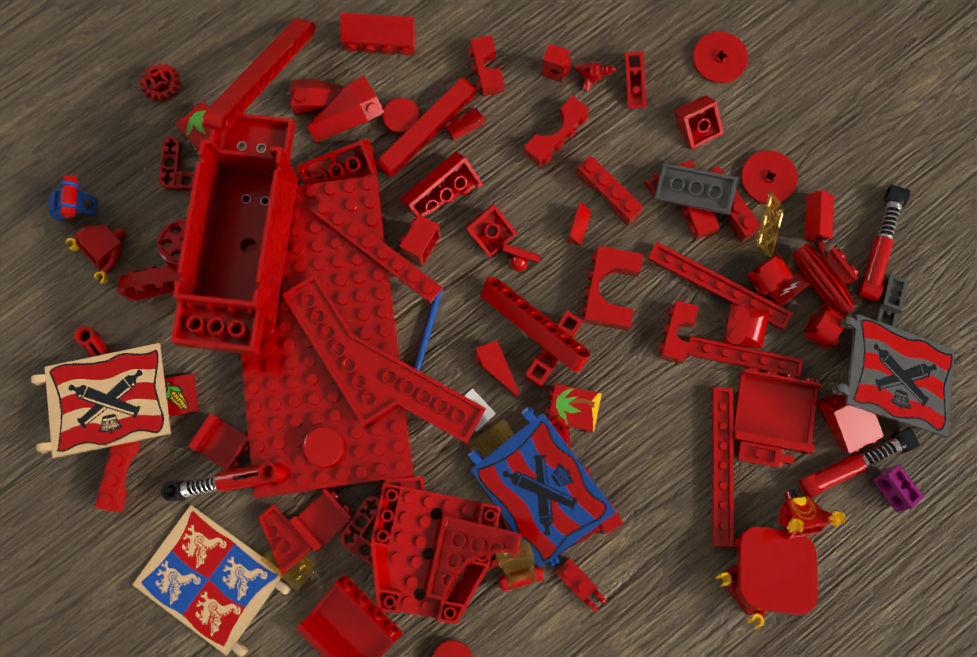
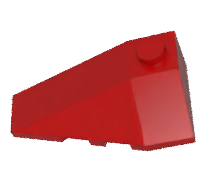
(312, 95)

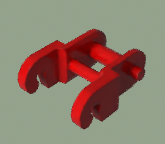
(648, 184)

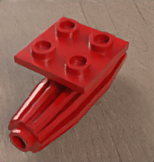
(828, 276)

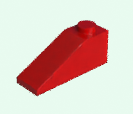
(635, 79)
(494, 363)

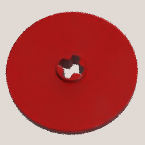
(709, 64)
(774, 164)

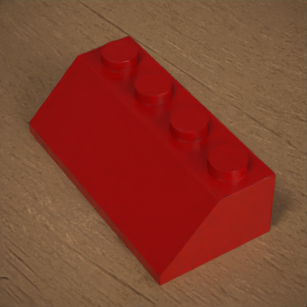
(377, 33)

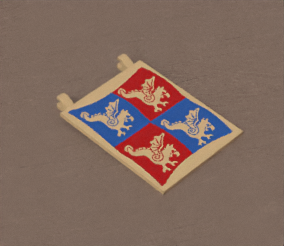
(209, 580)

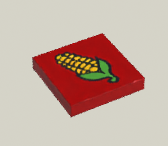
(181, 395)

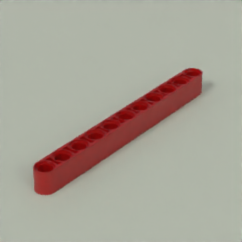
(258, 75)

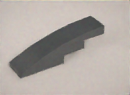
(891, 301)

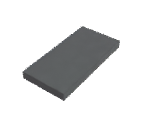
(696, 188)

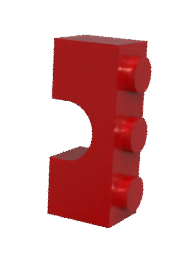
(482, 51)
(673, 347)

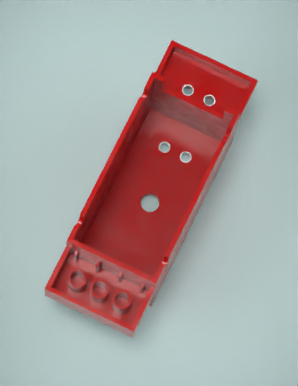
(221, 289)

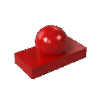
(520, 257)

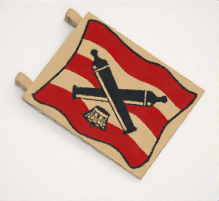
(105, 401)

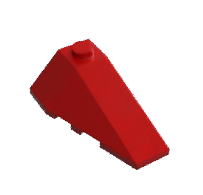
(350, 108)
(345, 163)

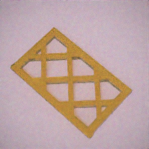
(776, 222)

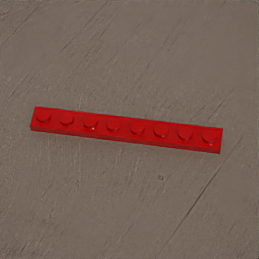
(376, 249)
(717, 284)
(722, 467)

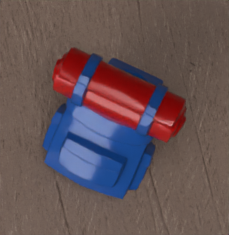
(67, 200)

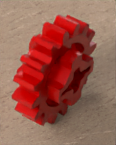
(160, 82)

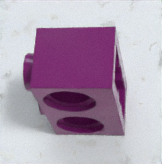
(898, 488)

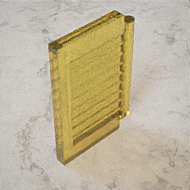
(492, 439)
(295, 576)

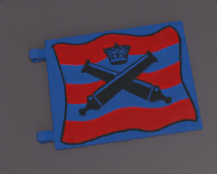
(542, 488)

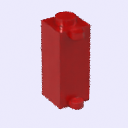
(819, 216)

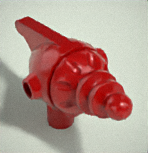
(592, 73)

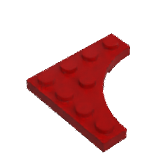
(460, 545)

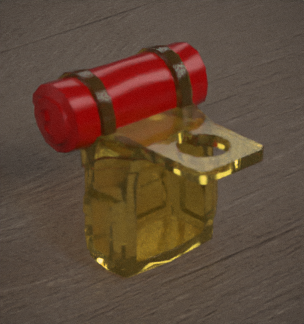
(518, 568)

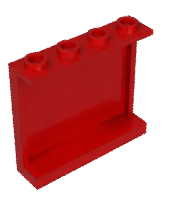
(776, 410)
(348, 624)

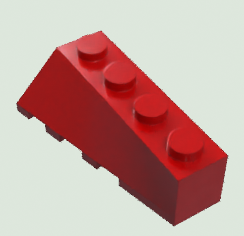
(441, 186)
(148, 283)

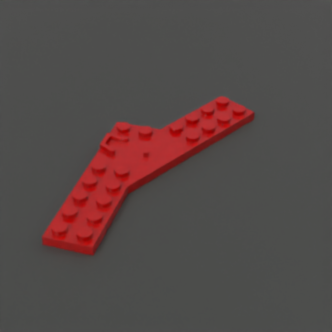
(372, 378)

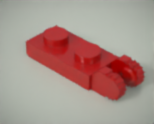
(579, 583)

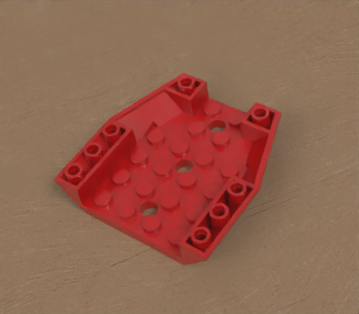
(397, 544)

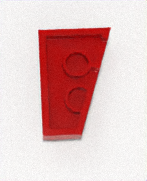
(284, 539)

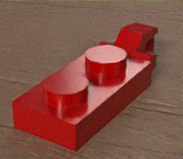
(763, 454)

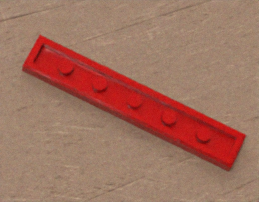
(744, 356)

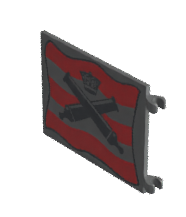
(898, 375)

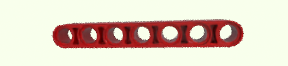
(426, 127)
(535, 324)

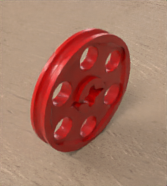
(176, 239)

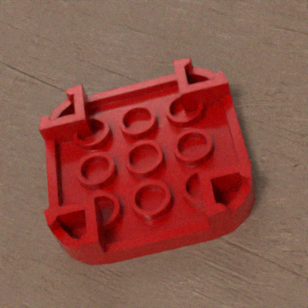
(776, 572)

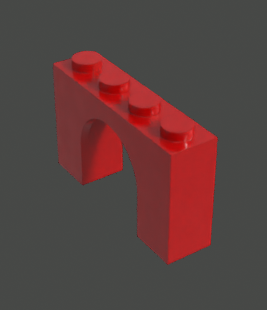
(598, 310)

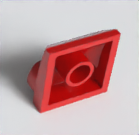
(490, 230)
(746, 326)

